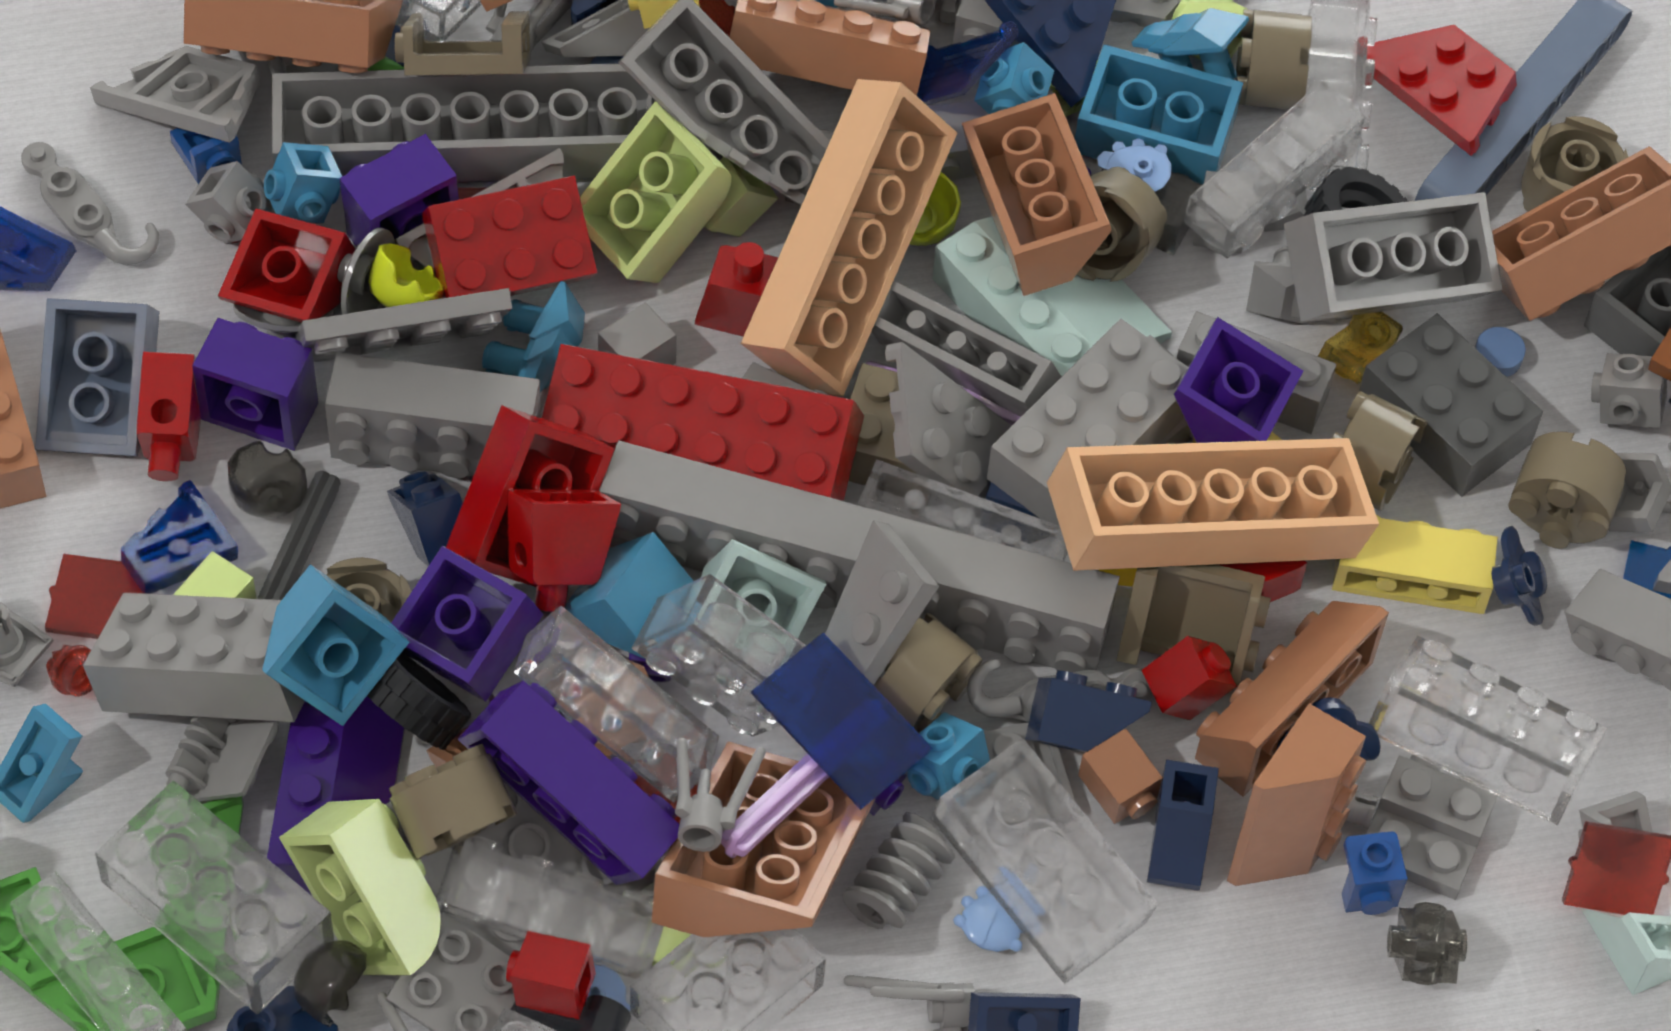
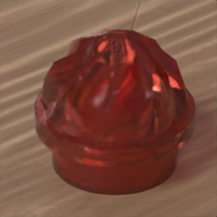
(67, 670)

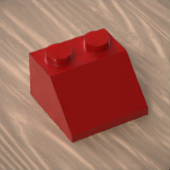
(286, 267)

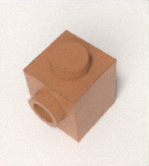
(1121, 777)

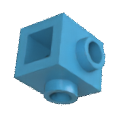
(1014, 79)
(303, 182)
(956, 754)

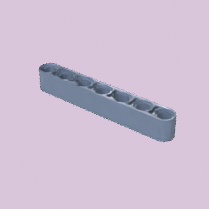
(1541, 90)

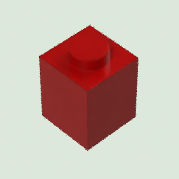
(1189, 677)
(551, 974)

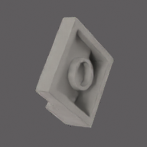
(1435, 822)

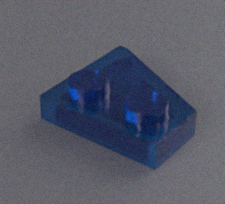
(30, 254)
(176, 542)

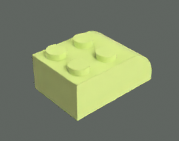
(653, 196)
(368, 883)

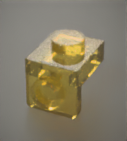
(1361, 343)

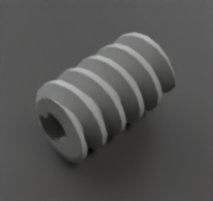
(897, 872)

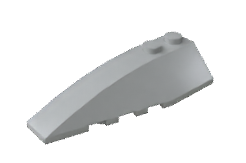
(726, 99)

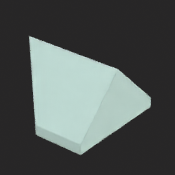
(1636, 945)

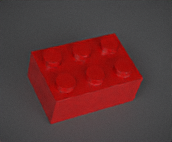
(511, 240)
(521, 455)

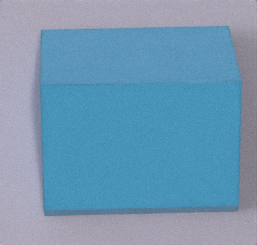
(627, 590)

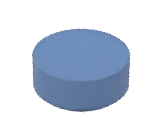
(1502, 348)

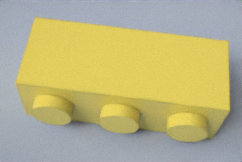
(1422, 566)

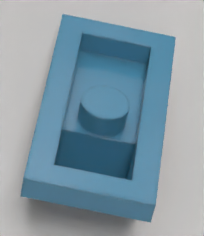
(38, 763)

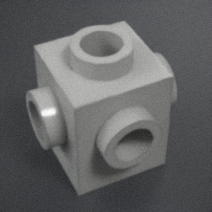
(228, 200)
(1629, 391)

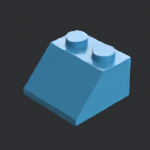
(329, 645)

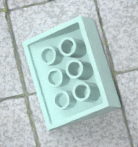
(1052, 322)

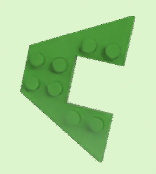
(171, 973)

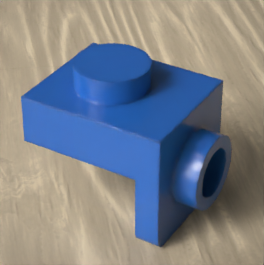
(203, 152)
(1374, 874)

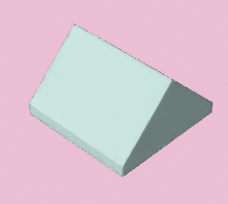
(768, 584)

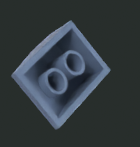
(93, 375)

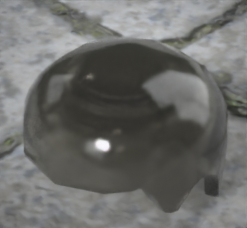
(265, 481)
(326, 977)

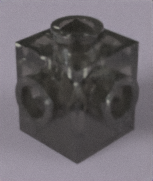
(1427, 944)

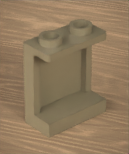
(465, 57)
(1196, 602)

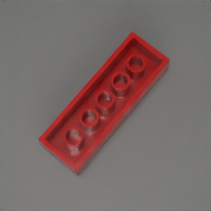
(708, 418)

